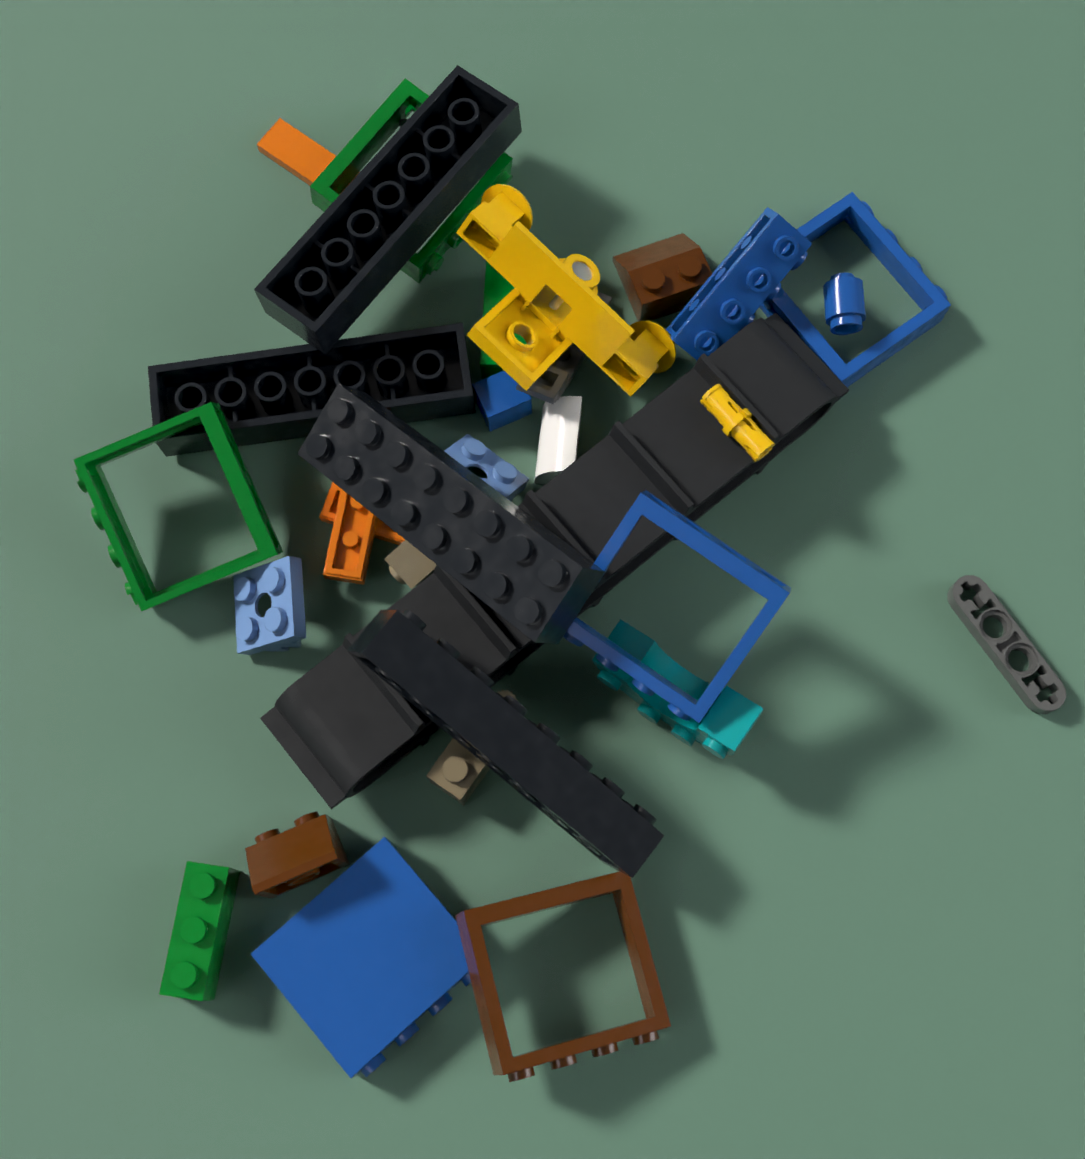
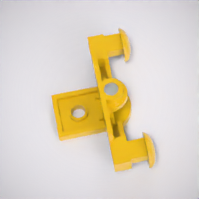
(553, 303)

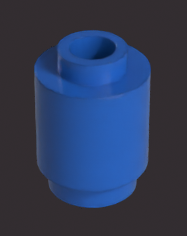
(844, 304)

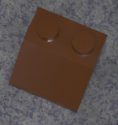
(662, 276)
(295, 856)

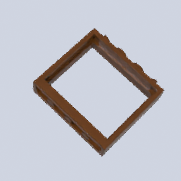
(486, 995)

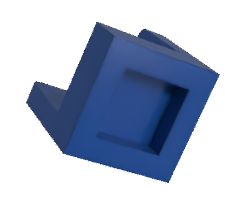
(500, 400)

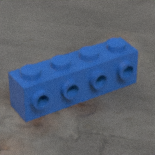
(740, 285)

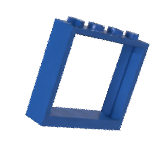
(903, 268)
(721, 555)

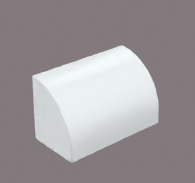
(558, 437)

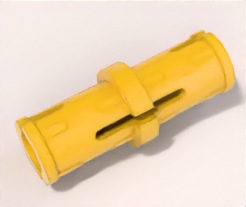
(737, 422)

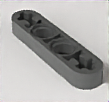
(1011, 640)

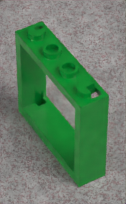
(363, 147)
(109, 516)

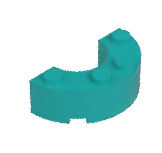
(724, 723)

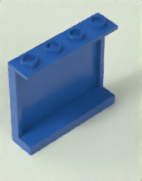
(367, 959)

